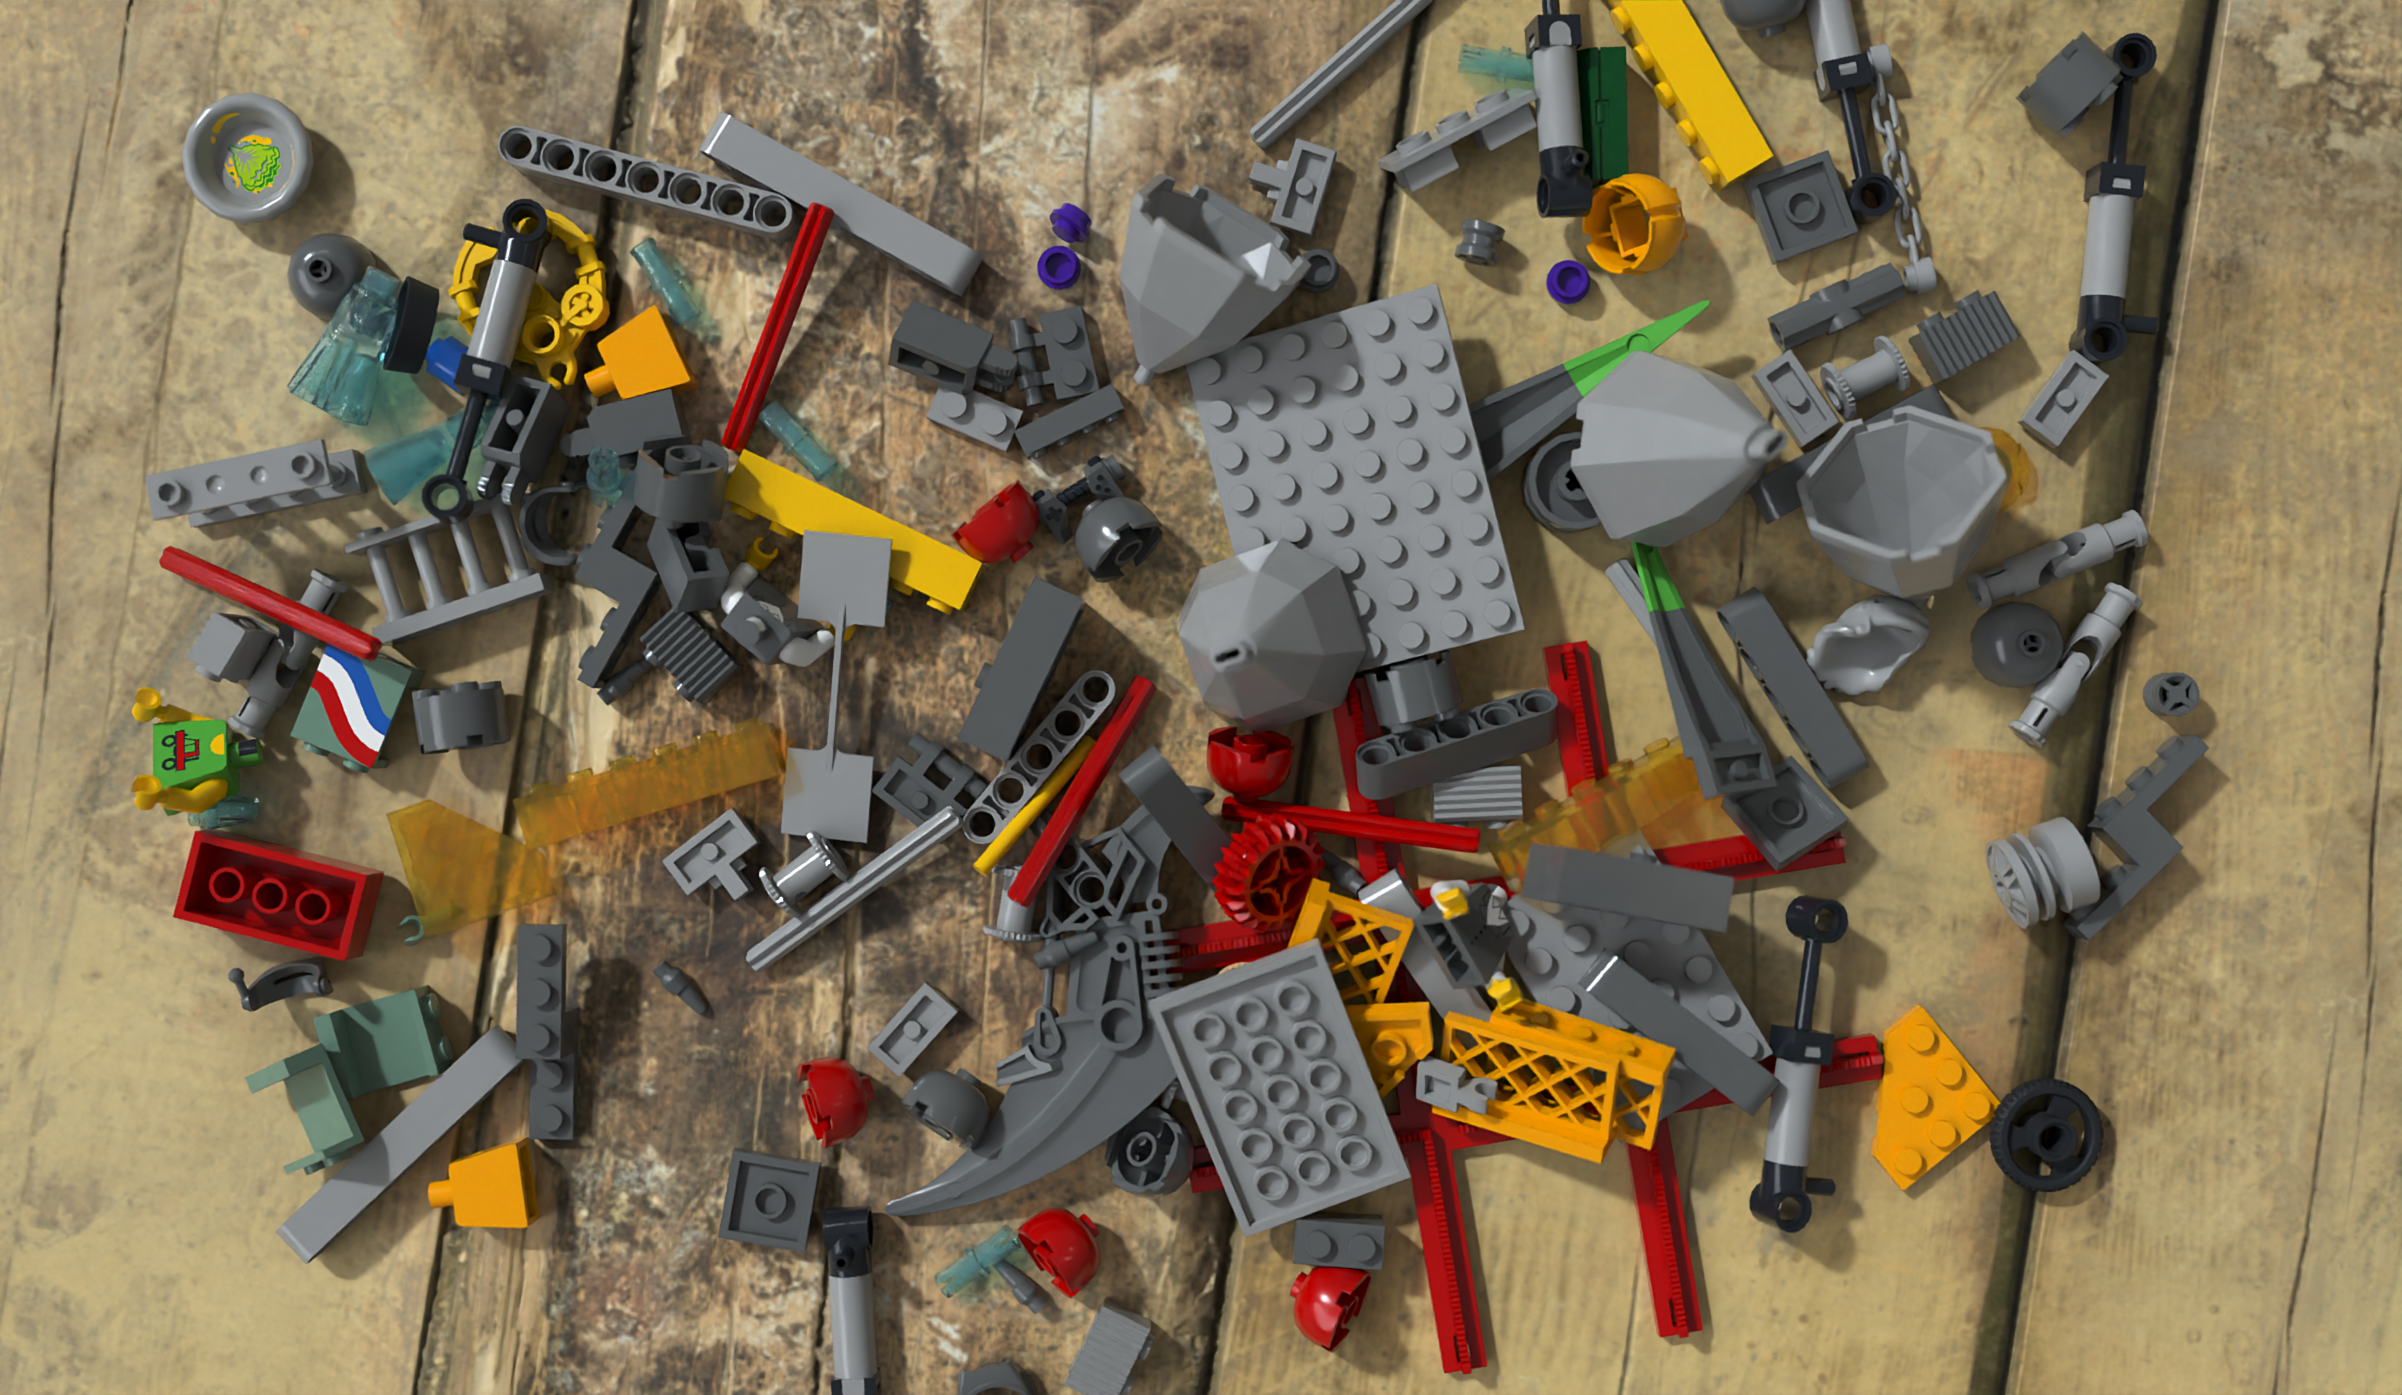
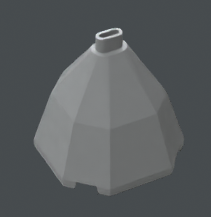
(1198, 274)
(1668, 448)
(1904, 500)
(1292, 633)

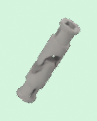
(2052, 560)
(292, 647)
(2060, 689)

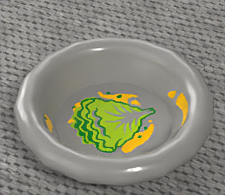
(247, 158)

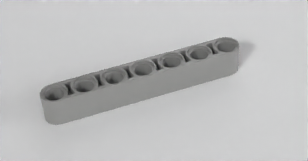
(633, 170)
(855, 209)
(401, 1145)

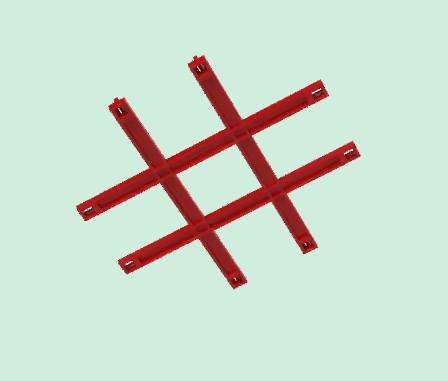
(1429, 1137)

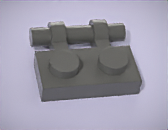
(1068, 355)
(915, 794)

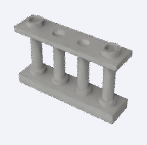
(255, 484)
(441, 609)

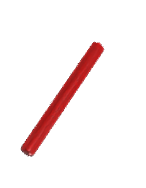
(777, 326)
(271, 603)
(1081, 792)
(1360, 825)

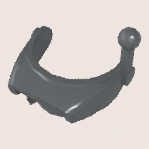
(533, 523)
(269, 988)
(995, 1375)

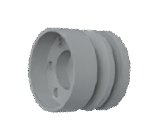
(2042, 872)

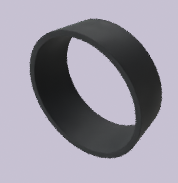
(412, 327)

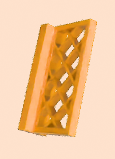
(1316, 919)
(1638, 1056)
(1522, 1113)

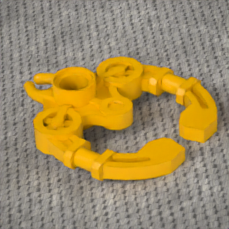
(581, 308)

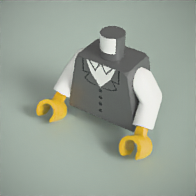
(767, 619)
(1470, 937)

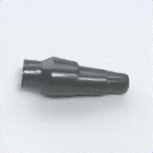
(623, 681)
(1343, 872)
(1062, 950)
(677, 984)
(1022, 1287)

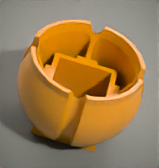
(1620, 228)

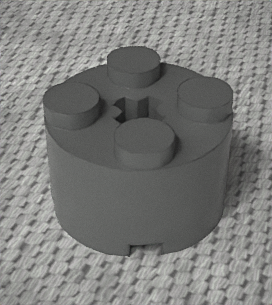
(2069, 84)
(681, 480)
(1414, 691)
(461, 717)

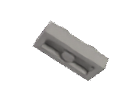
(1794, 398)
(2063, 399)
(976, 417)
(912, 1028)

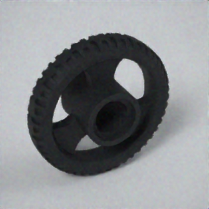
(2064, 1100)

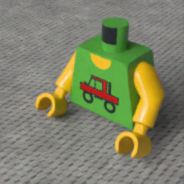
(192, 758)

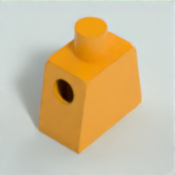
(642, 359)
(490, 1187)

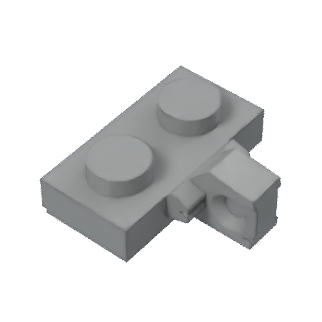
(1296, 186)
(715, 857)

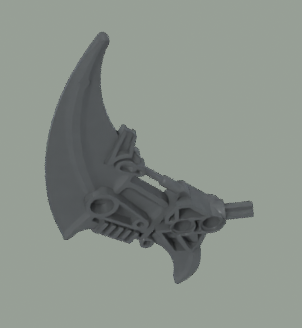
(1104, 1060)

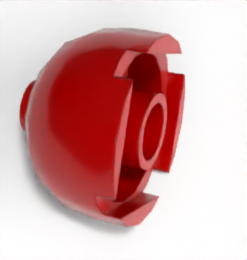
(1001, 527)
(1248, 763)
(835, 1099)
(1062, 1247)
(1327, 1302)

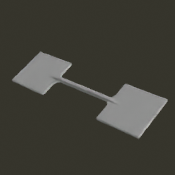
(845, 585)

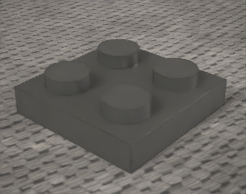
(1800, 207)
(1788, 817)
(770, 1199)

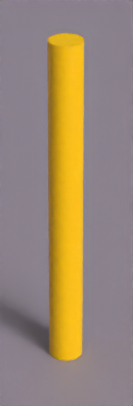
(1034, 807)

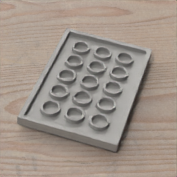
(1560, 942)
(1280, 1087)

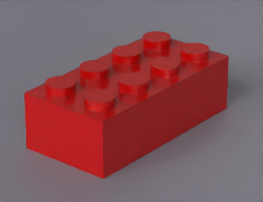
(278, 894)

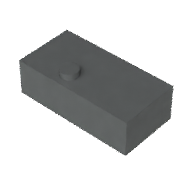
(1022, 670)
(1628, 886)

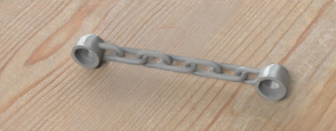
(1920, 274)

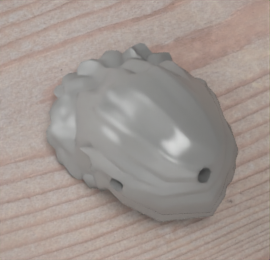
(1868, 644)

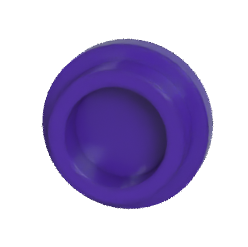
(1070, 223)
(1059, 268)
(1568, 282)

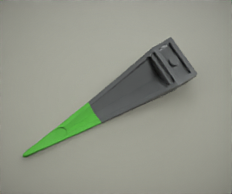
(1529, 411)
(1709, 719)

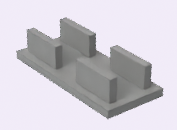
(1492, 123)

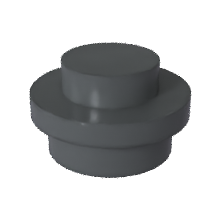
(1322, 273)

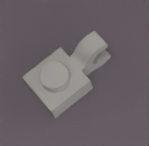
(1447, 1088)

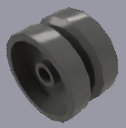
(1546, 492)

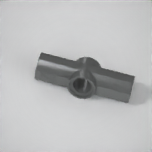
(1836, 307)

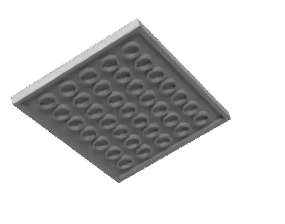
(1369, 458)

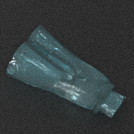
(348, 358)
(410, 459)

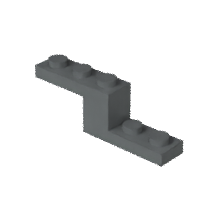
(619, 577)
(2135, 834)
(547, 1031)

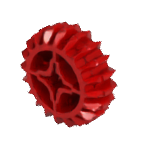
(1259, 865)

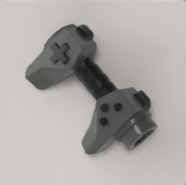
(1100, 478)

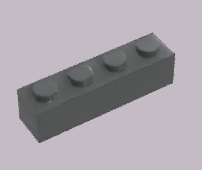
(1069, 421)

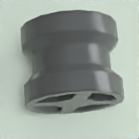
(1479, 242)
(2181, 694)

